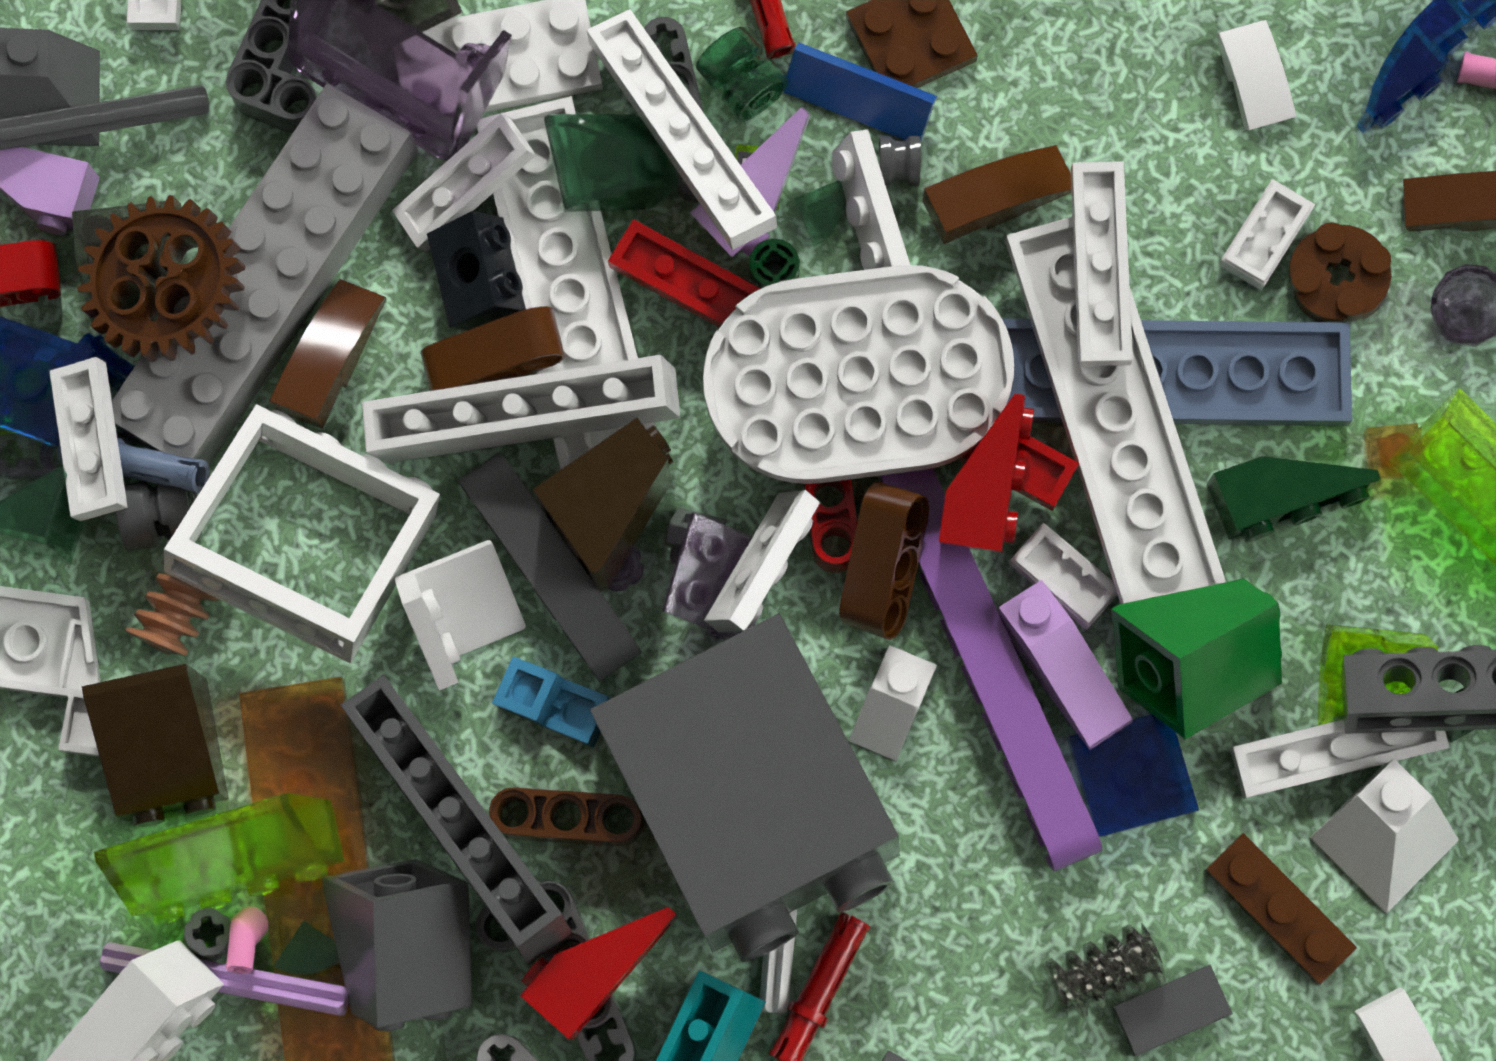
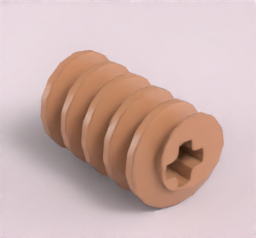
(170, 615)

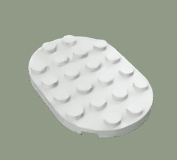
(858, 374)

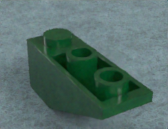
(1276, 489)

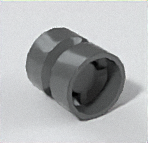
(152, 514)

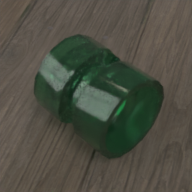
(736, 67)

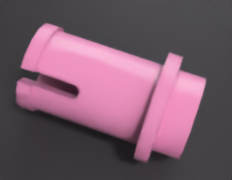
(1477, 70)

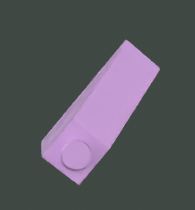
(768, 171)
(47, 186)
(1064, 664)

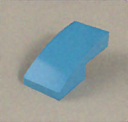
(549, 701)

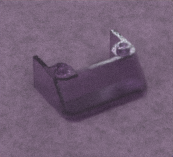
(397, 69)

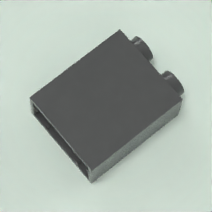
(750, 789)

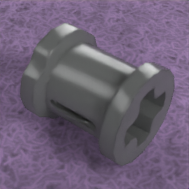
(217, 922)

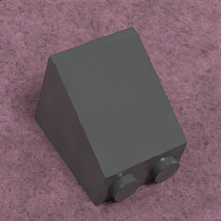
(401, 941)

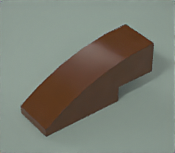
(996, 192)
(327, 353)

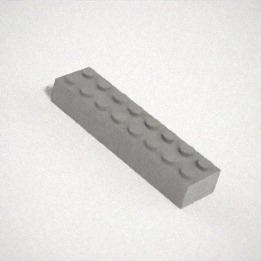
(292, 246)

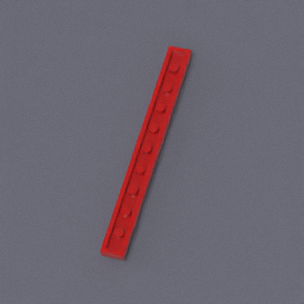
(713, 296)

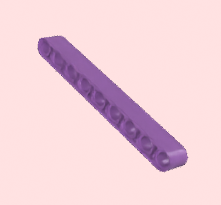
(1001, 686)

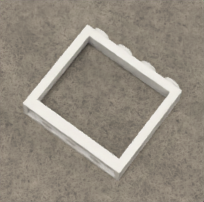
(268, 599)

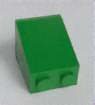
(1198, 652)

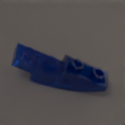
(1421, 57)

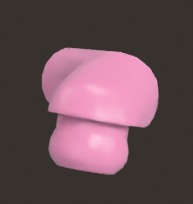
(245, 932)

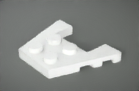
(51, 652)

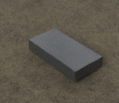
(1172, 1010)

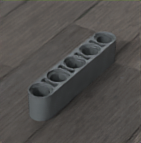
(550, 566)

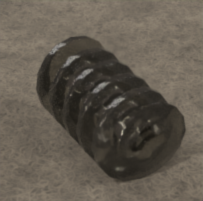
(1105, 969)

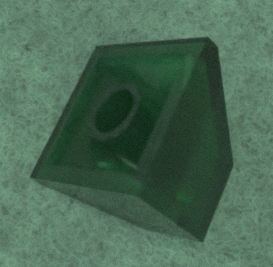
(608, 162)

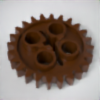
(161, 278)

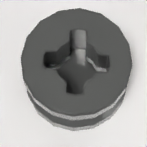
(900, 160)

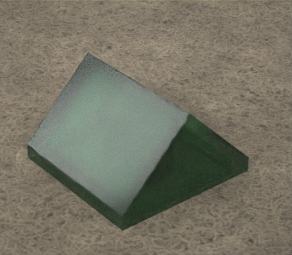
(39, 519)

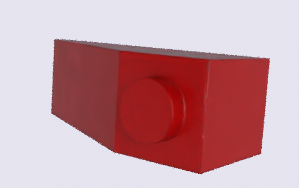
(585, 976)

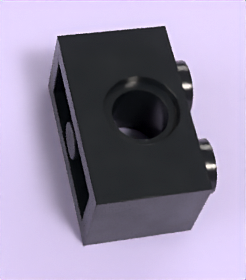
(476, 270)

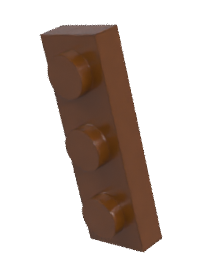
(1280, 909)

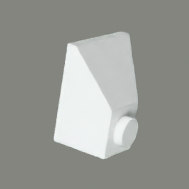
(1387, 835)

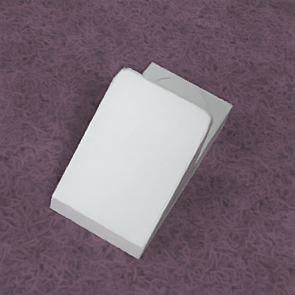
(892, 703)

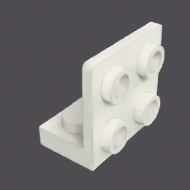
(459, 607)

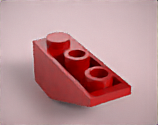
(980, 495)

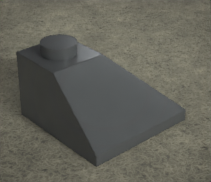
(46, 74)

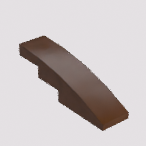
(1451, 201)

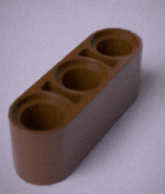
(495, 350)
(884, 560)
(543, 805)

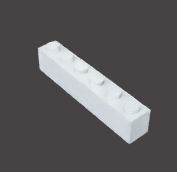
(521, 409)

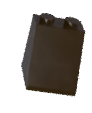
(608, 498)
(157, 744)

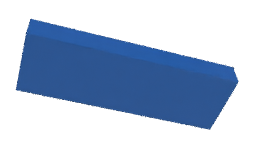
(858, 93)

